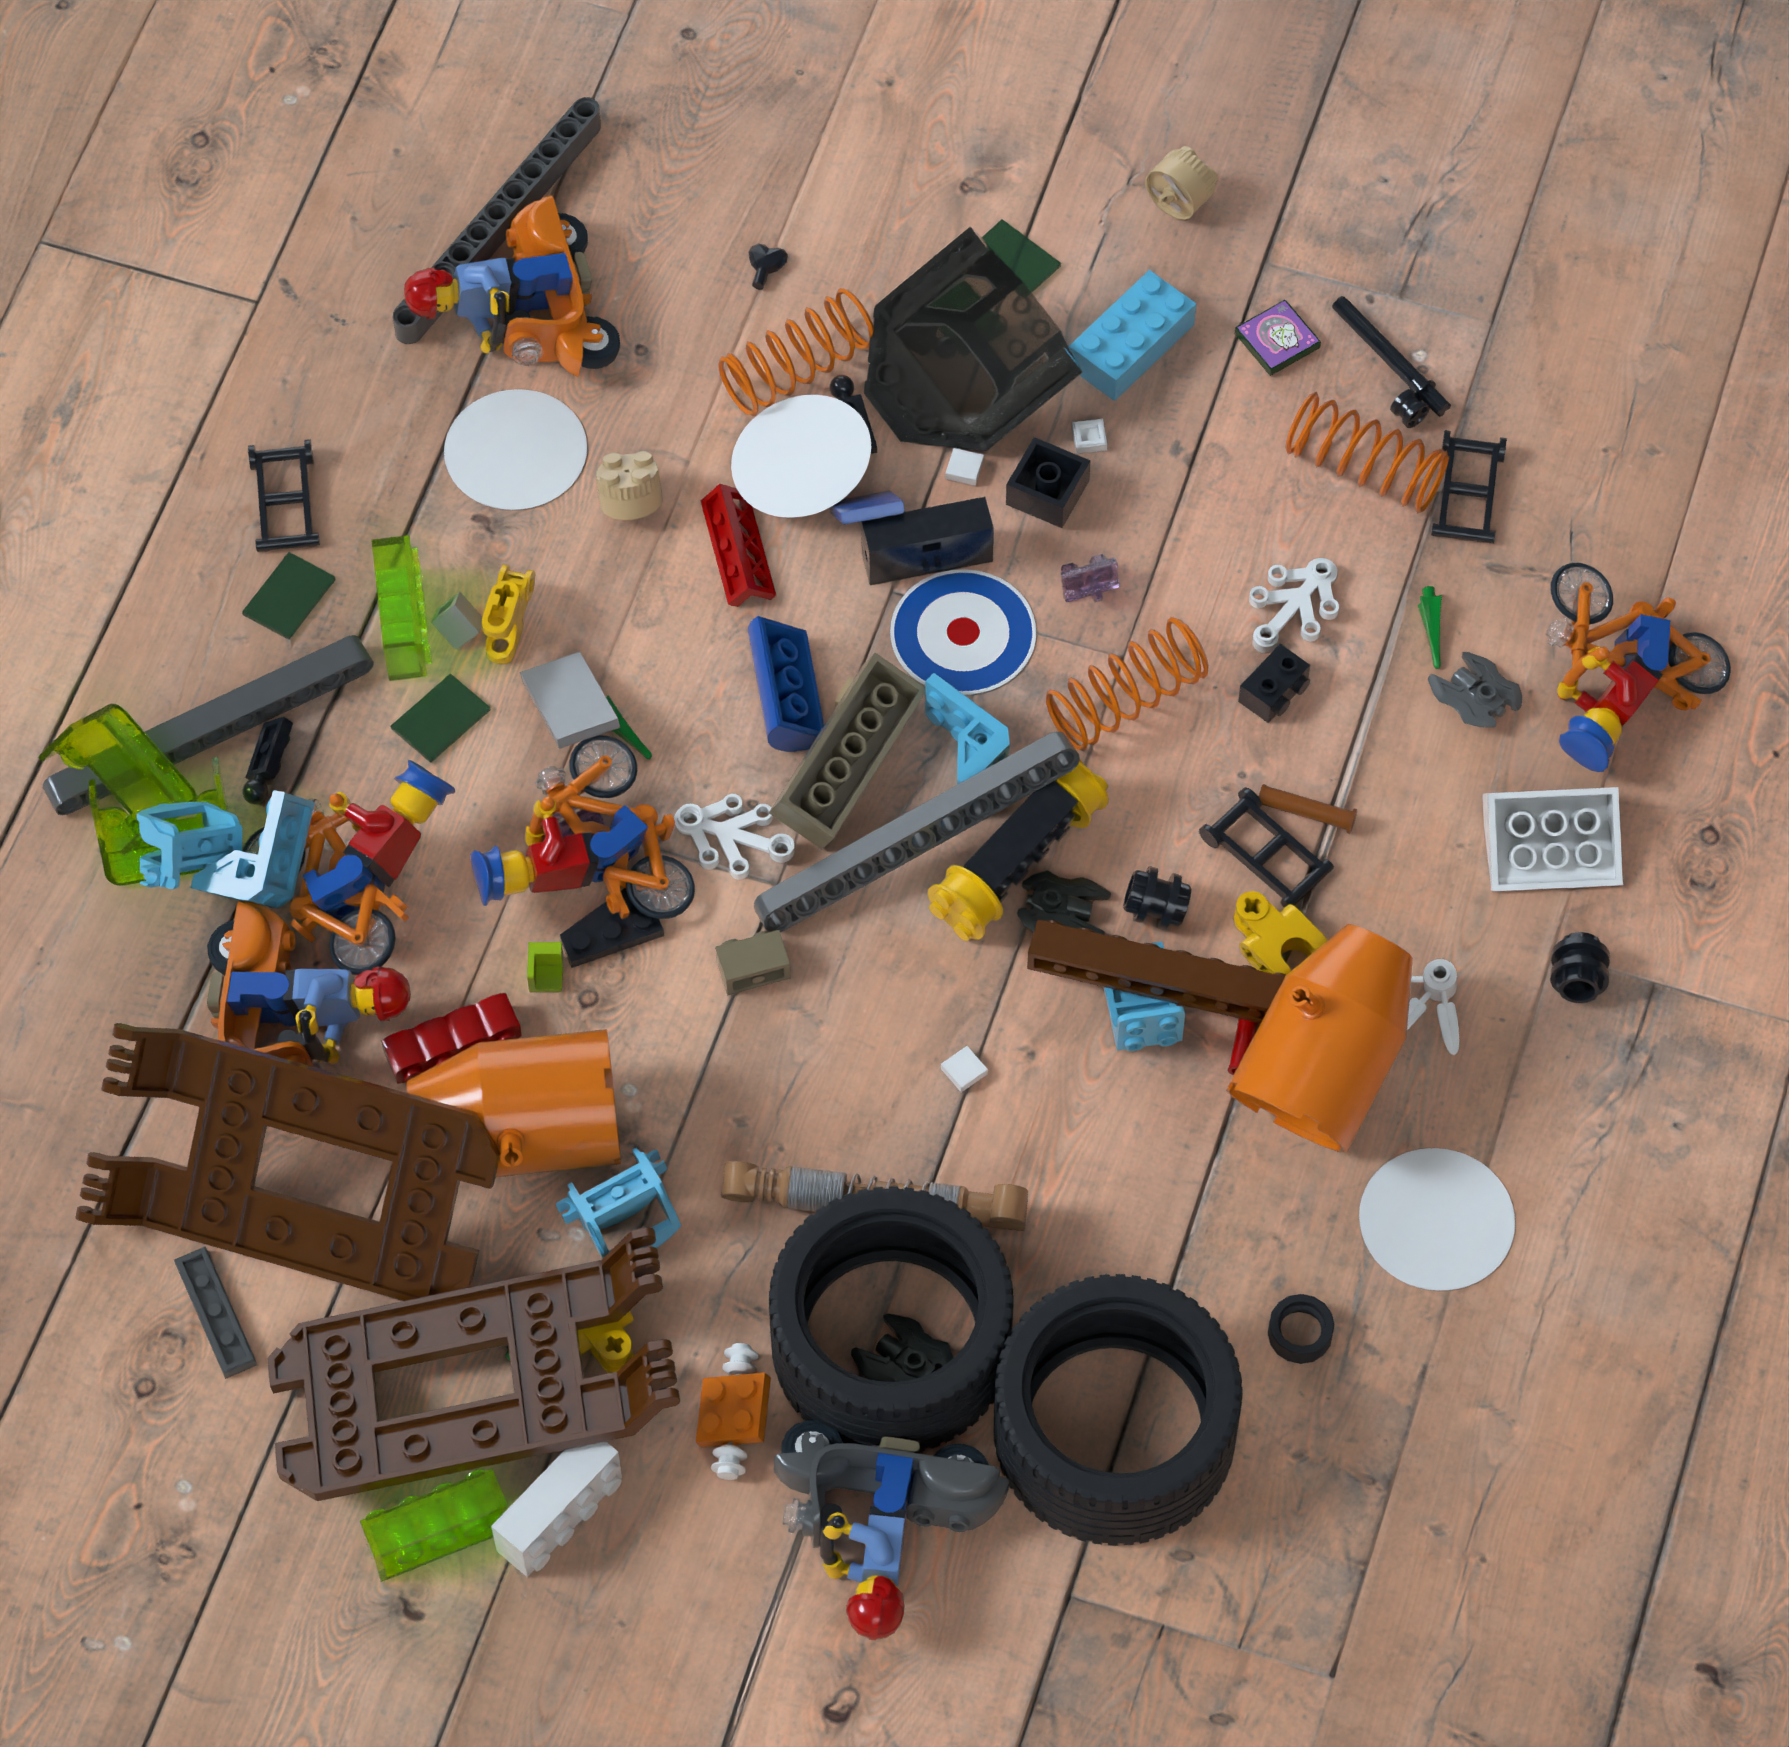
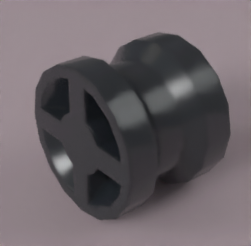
(1410, 408)

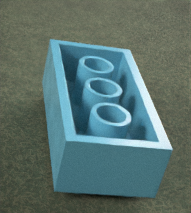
(1133, 334)

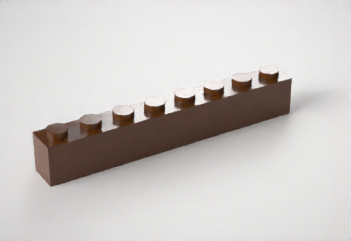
(1152, 971)

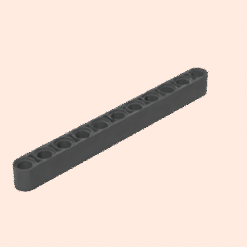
(523, 187)
(230, 714)
(916, 832)

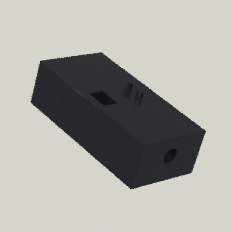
(927, 541)

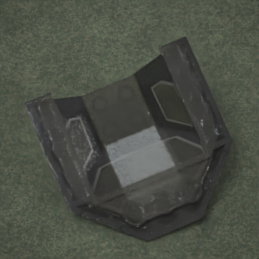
(964, 351)

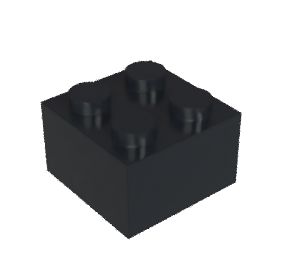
(1048, 482)

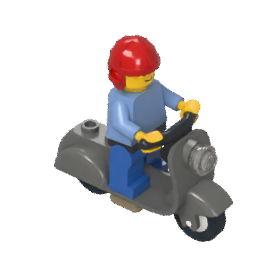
(941, 1490)

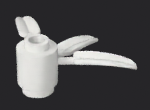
(1439, 985)

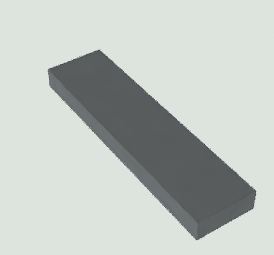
(215, 1312)

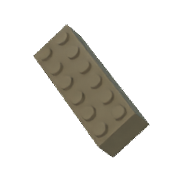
(848, 751)

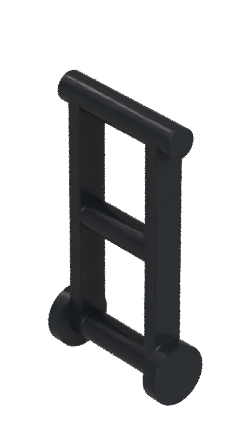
(1497, 451)
(256, 461)
(1251, 803)

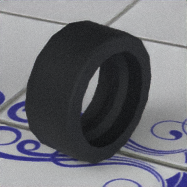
(1308, 1305)

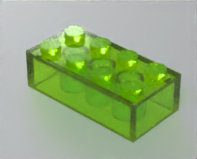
(401, 607)
(433, 1524)

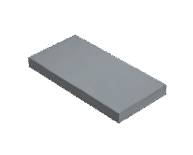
(569, 700)

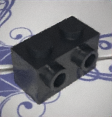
(1275, 683)

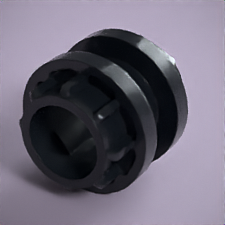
(1157, 898)
(1580, 967)

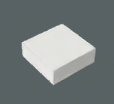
(1089, 436)
(964, 466)
(964, 1069)

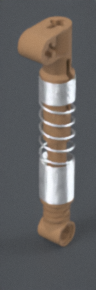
(813, 1188)

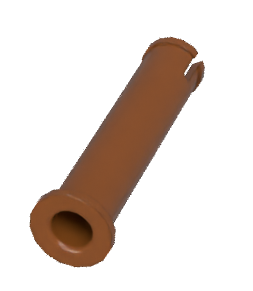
(1308, 808)

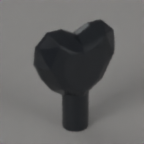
(765, 261)

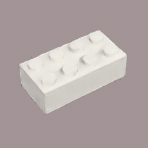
(556, 1504)

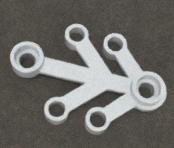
(1296, 600)
(730, 832)

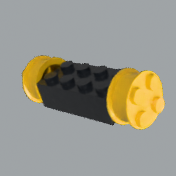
(974, 893)

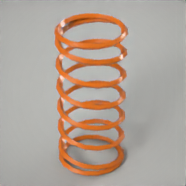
(742, 378)
(1315, 412)
(1195, 647)

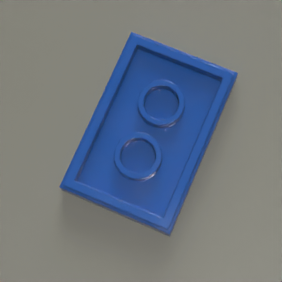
(867, 507)

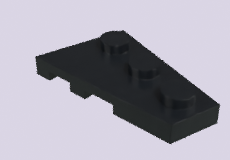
(606, 933)

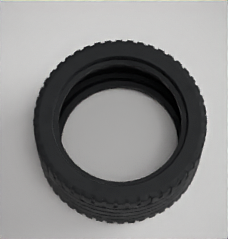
(884, 1228)
(1133, 1317)

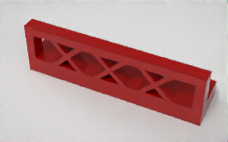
(731, 543)

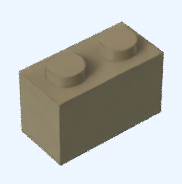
(752, 962)

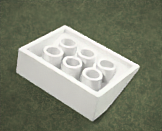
(1553, 839)

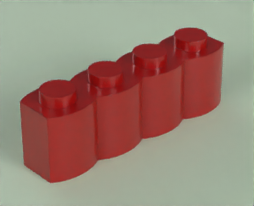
(443, 1037)

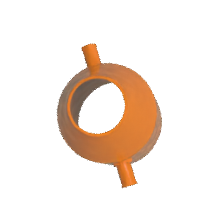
(1329, 1038)
(538, 1098)

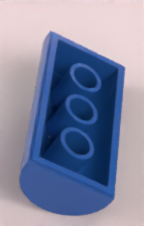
(785, 684)

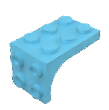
(1143, 1020)

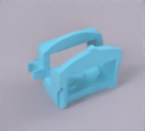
(185, 849)
(620, 1199)

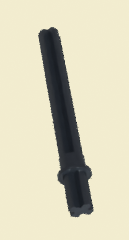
(1391, 356)

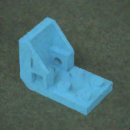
(979, 735)
(272, 873)

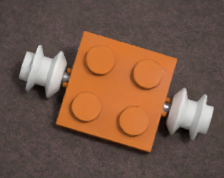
(733, 1410)

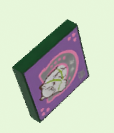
(1277, 337)

